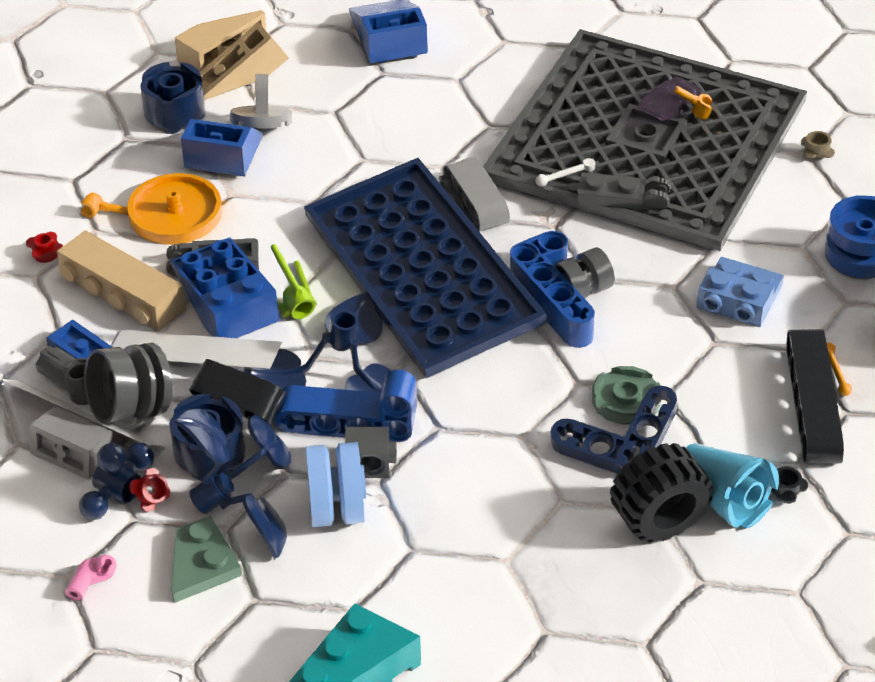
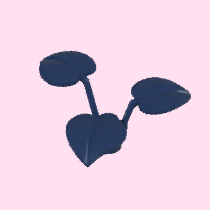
(346, 327)
(217, 489)

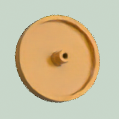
(174, 208)

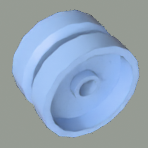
(336, 484)

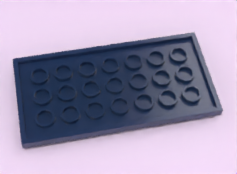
(424, 267)

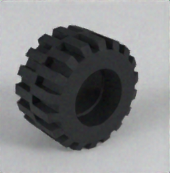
(661, 492)

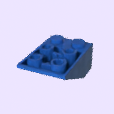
(390, 30)
(226, 289)

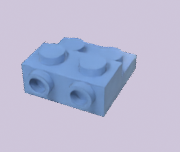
(739, 291)

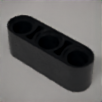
(249, 392)

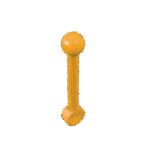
(844, 388)

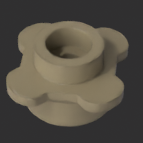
(817, 145)

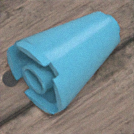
(739, 483)

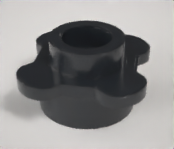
(790, 484)

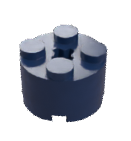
(172, 96)
(185, 449)

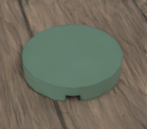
(621, 392)

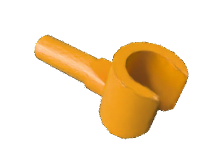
(702, 104)
(94, 203)

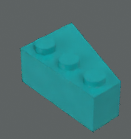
(362, 650)

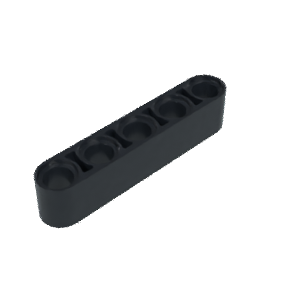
(814, 397)

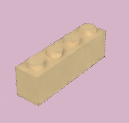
(121, 280)

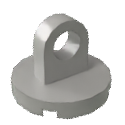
(261, 114)

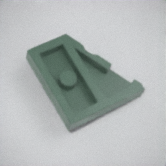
(201, 559)

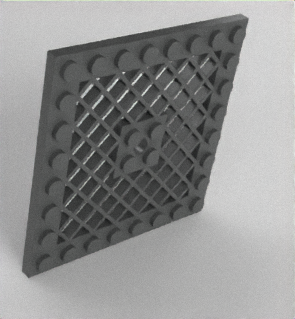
(705, 223)

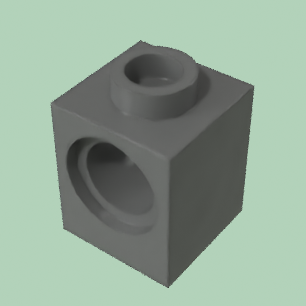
(374, 449)

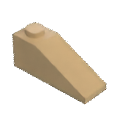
(209, 39)
(236, 66)

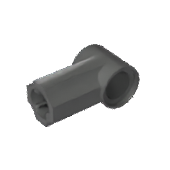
(64, 371)

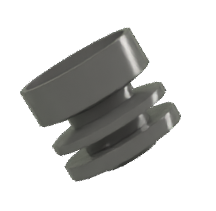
(128, 382)

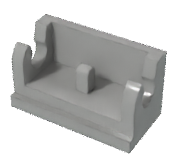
(68, 441)

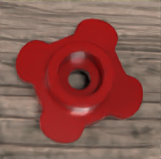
(44, 246)
(159, 486)

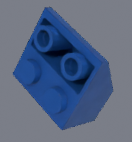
(219, 147)

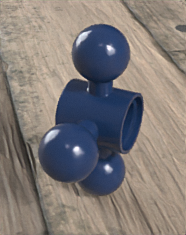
(113, 477)

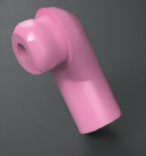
(90, 573)

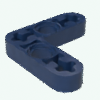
(620, 447)

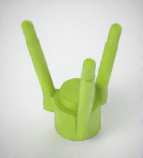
(296, 298)

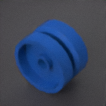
(852, 237)

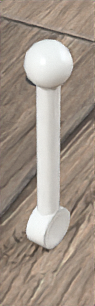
(588, 165)

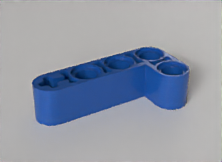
(564, 306)
(331, 410)

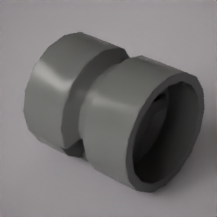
(588, 271)

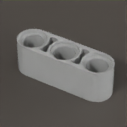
(478, 193)

